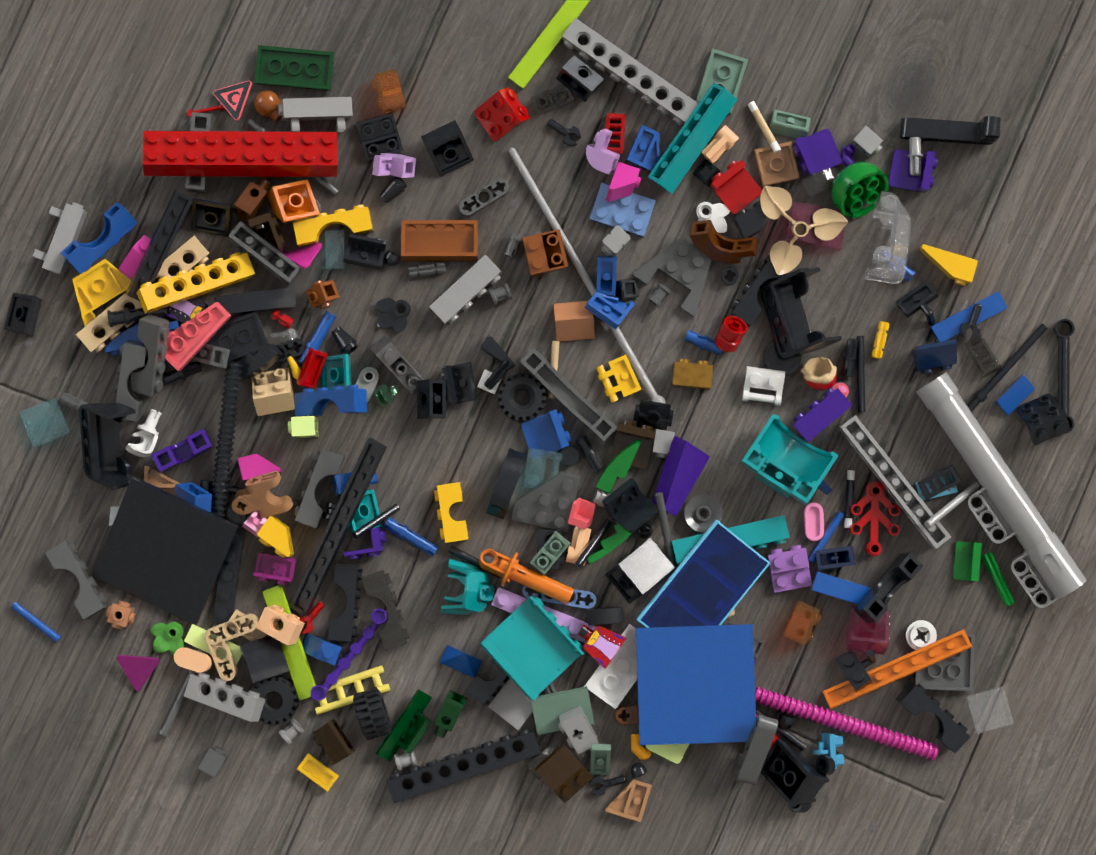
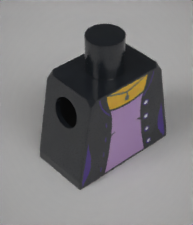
(187, 309)

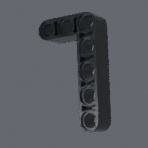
(982, 132)

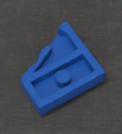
(645, 149)
(609, 309)

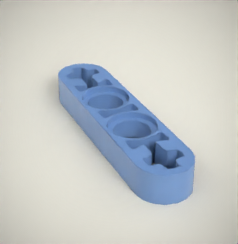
(581, 605)

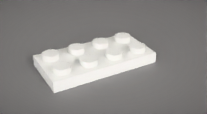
(621, 673)

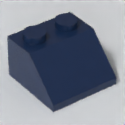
(935, 355)

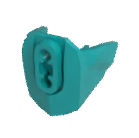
(476, 591)

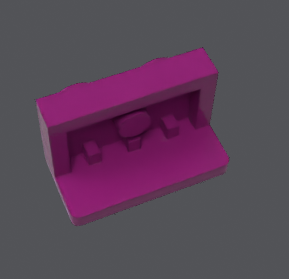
(274, 568)

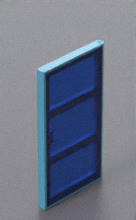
(706, 582)

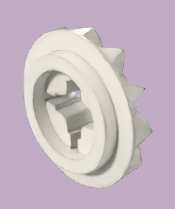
(923, 626)

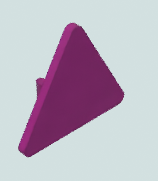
(137, 668)

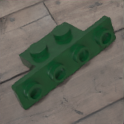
(408, 727)

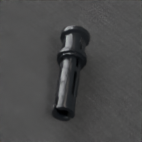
(127, 316)

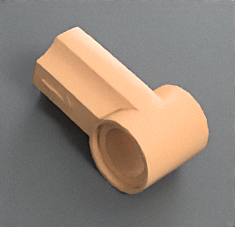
(722, 141)
(579, 543)

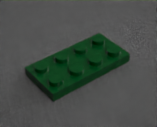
(294, 68)

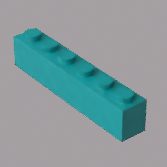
(692, 138)
(753, 534)

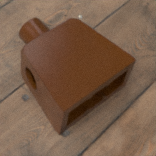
(252, 200)

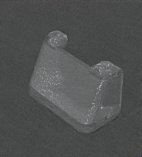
(891, 260)

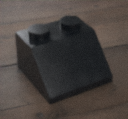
(447, 148)

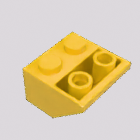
(278, 535)

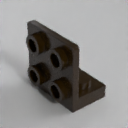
(260, 224)

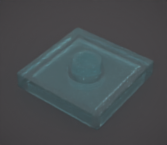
(44, 422)

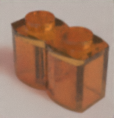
(389, 91)

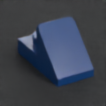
(606, 275)

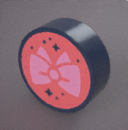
(843, 387)

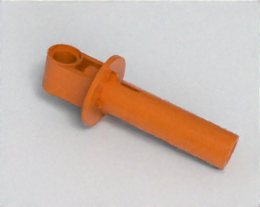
(510, 570)

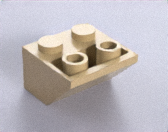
(273, 392)

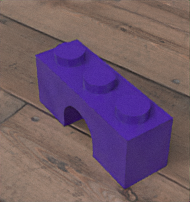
(183, 451)

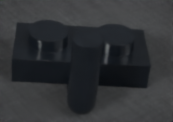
(917, 300)
(855, 670)

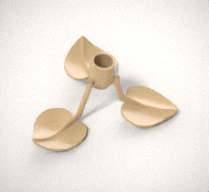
(785, 255)

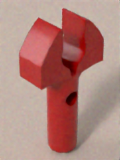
(310, 617)

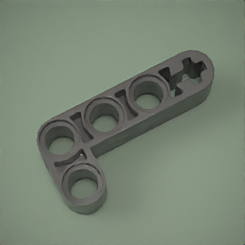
(750, 762)

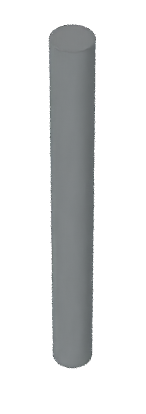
(952, 504)

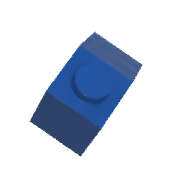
(322, 649)

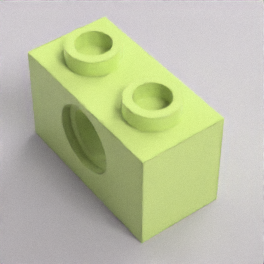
(303, 427)

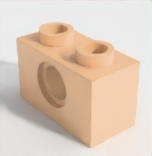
(269, 624)

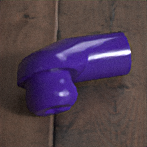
(847, 154)

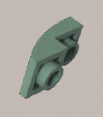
(550, 552)

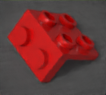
(501, 113)
(735, 187)

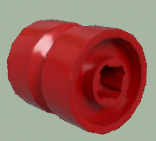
(730, 334)

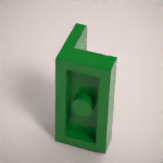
(967, 561)

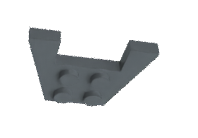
(683, 265)

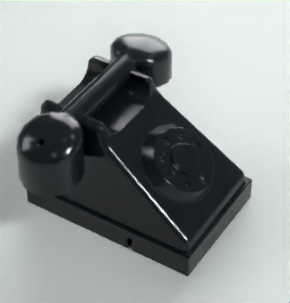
(795, 776)

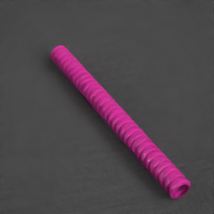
(846, 723)

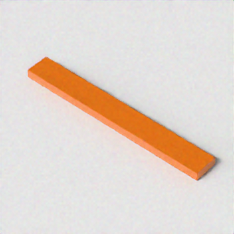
(900, 668)

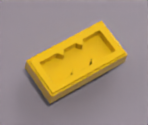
(318, 772)

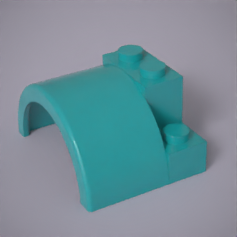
(787, 461)

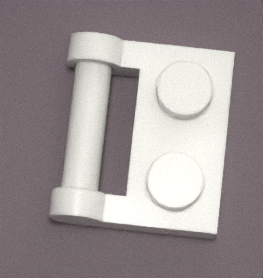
(763, 379)

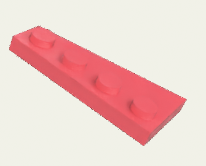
(194, 334)

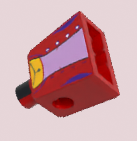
(601, 643)

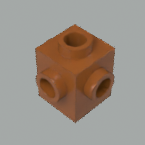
(322, 294)

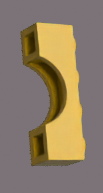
(309, 230)

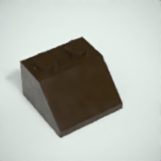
(333, 741)
(564, 773)

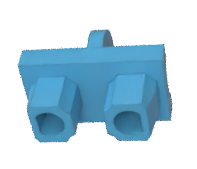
(828, 747)

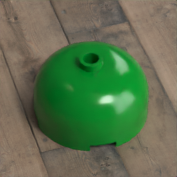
(857, 181)

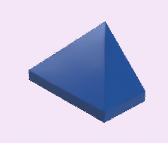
(461, 661)

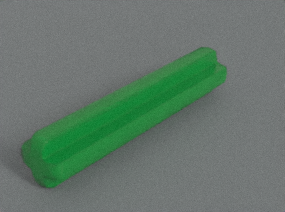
(998, 579)

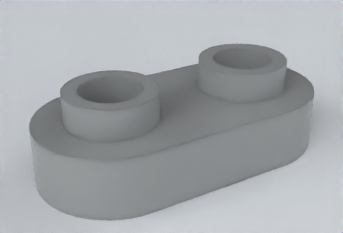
(369, 385)

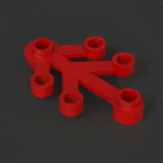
(874, 515)

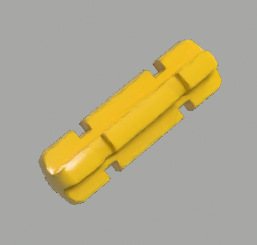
(880, 340)

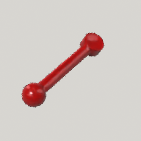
(221, 107)

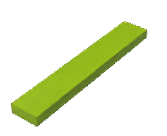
(547, 42)
(294, 654)

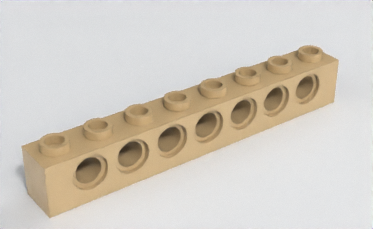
(87, 334)

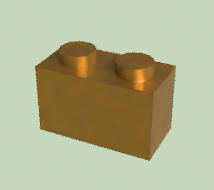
(692, 375)

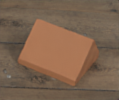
(573, 321)

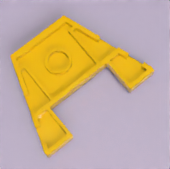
(97, 287)

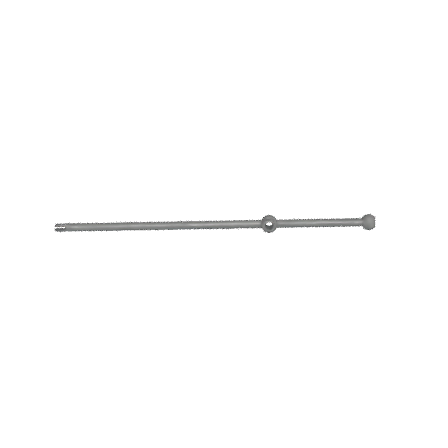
(585, 277)

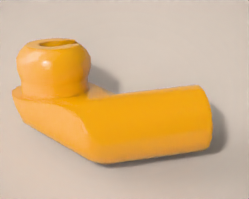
(638, 749)

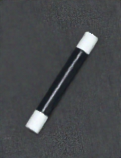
(849, 497)

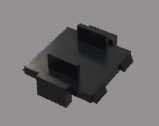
(653, 414)

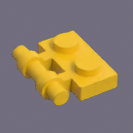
(624, 376)

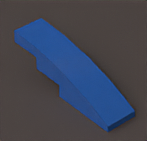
(839, 588)

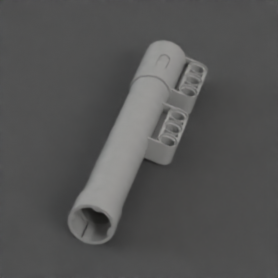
(1003, 498)

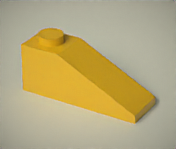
(951, 264)

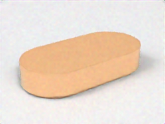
(192, 660)

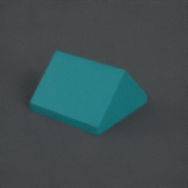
(336, 371)
(366, 512)

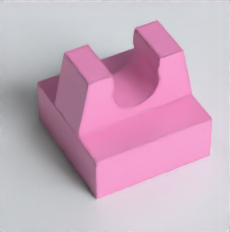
(254, 523)

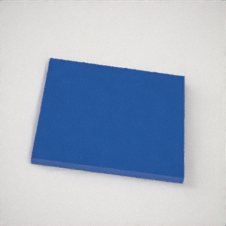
(695, 684)

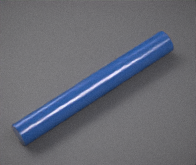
(828, 533)
(36, 622)

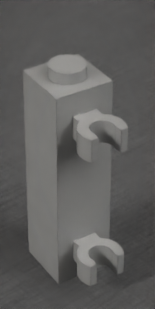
(316, 109)
(66, 232)

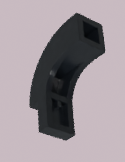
(506, 483)

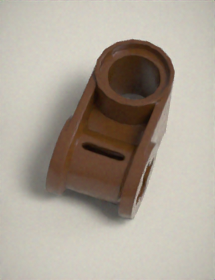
(633, 715)

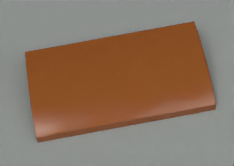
(439, 240)

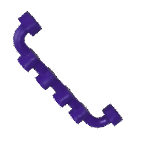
(319, 692)

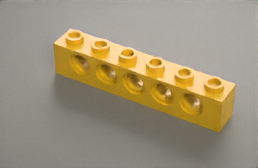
(151, 302)

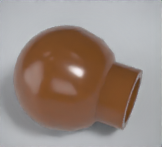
(267, 104)

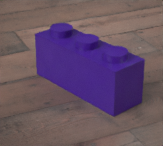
(821, 414)

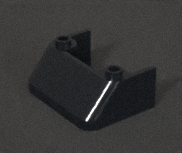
(788, 317)
(102, 443)

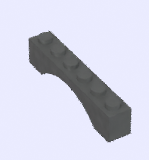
(567, 395)

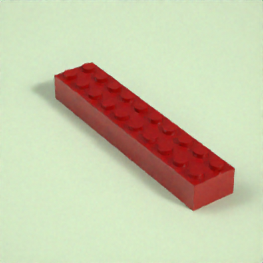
(240, 153)

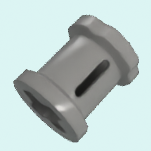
(291, 731)
(405, 760)

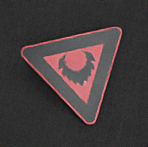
(234, 97)

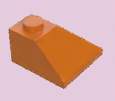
(293, 201)

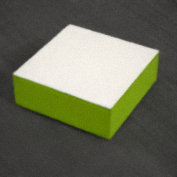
(486, 374)

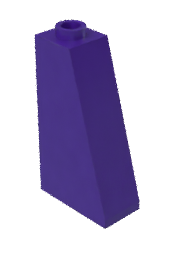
(680, 473)

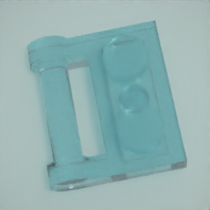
(536, 466)

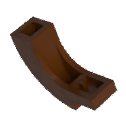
(719, 247)

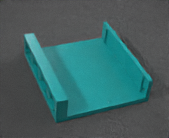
(532, 647)

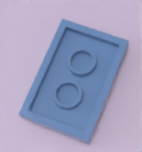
(629, 213)

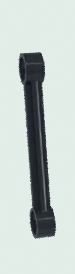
(1064, 368)

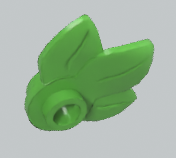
(165, 639)

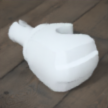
(147, 434)

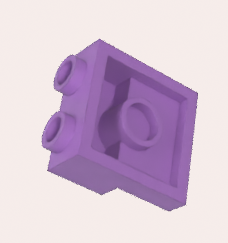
(789, 569)

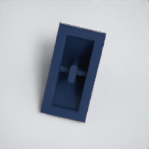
(835, 557)

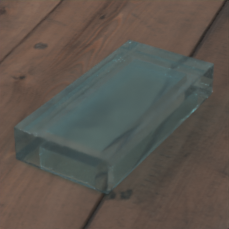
(334, 249)

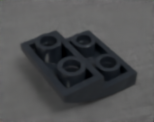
(379, 135)
(264, 658)

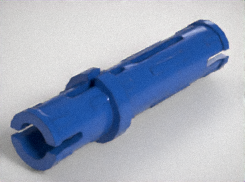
(319, 334)
(410, 536)

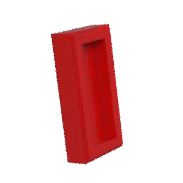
(312, 368)

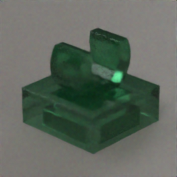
(385, 395)

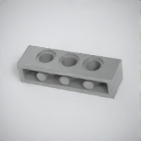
(197, 691)

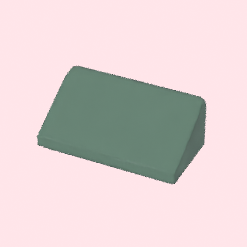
(789, 124)

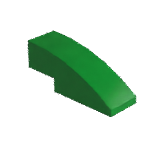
(618, 466)

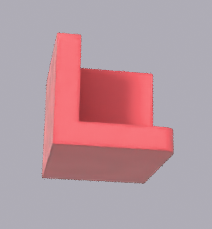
(582, 513)

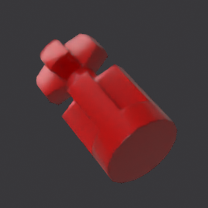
(284, 320)

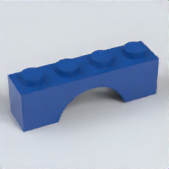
(116, 224)
(347, 400)

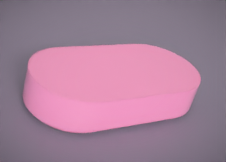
(813, 521)

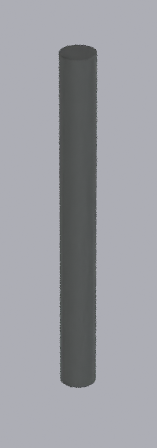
(664, 526)

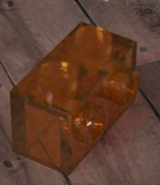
(801, 623)

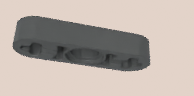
(499, 194)

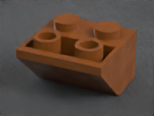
(545, 253)

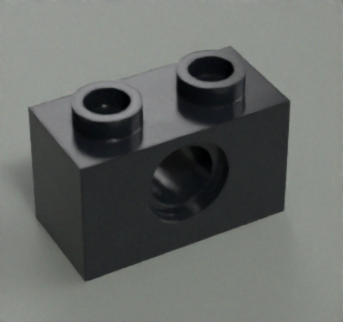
(579, 78)
(431, 399)

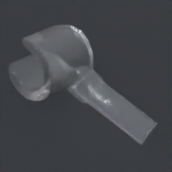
(291, 333)

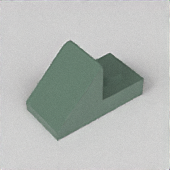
(600, 759)

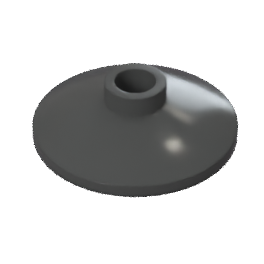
(702, 502)

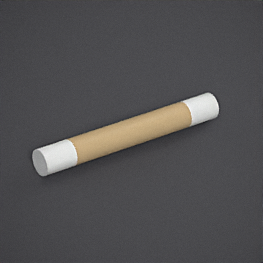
(764, 127)

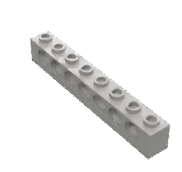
(578, 30)
(893, 481)

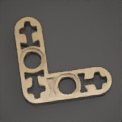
(221, 642)

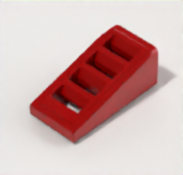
(621, 117)

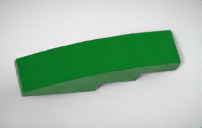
(610, 543)

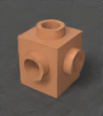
(127, 615)

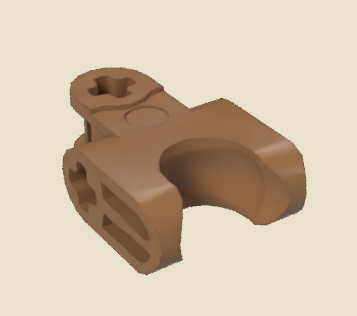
(259, 498)

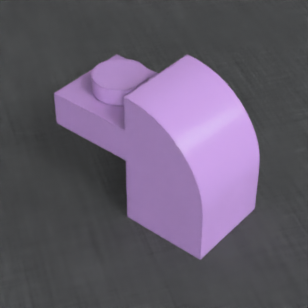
(599, 156)
(394, 165)

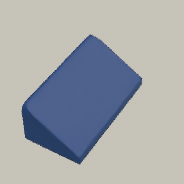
(1015, 394)

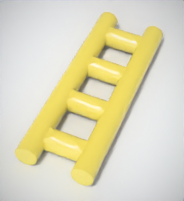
(356, 679)

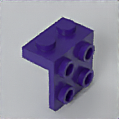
(817, 152)
(900, 172)
(378, 541)

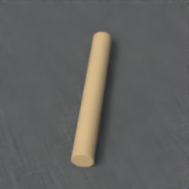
(554, 360)

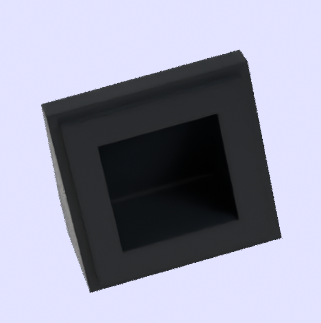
(706, 172)
(626, 289)

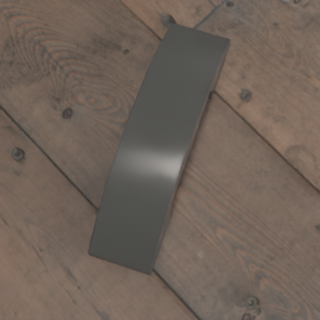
(212, 355)

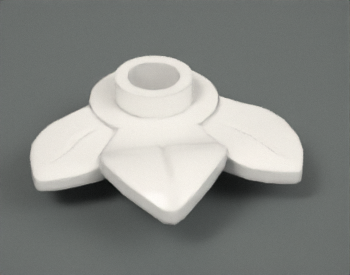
(716, 215)

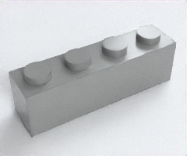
(465, 289)

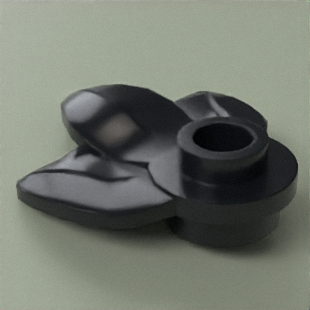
(390, 314)

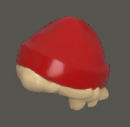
(819, 373)

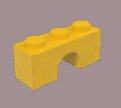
(447, 496)

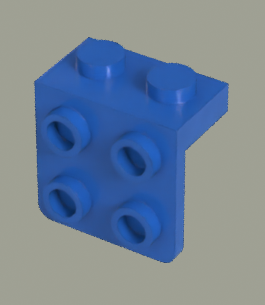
(546, 432)

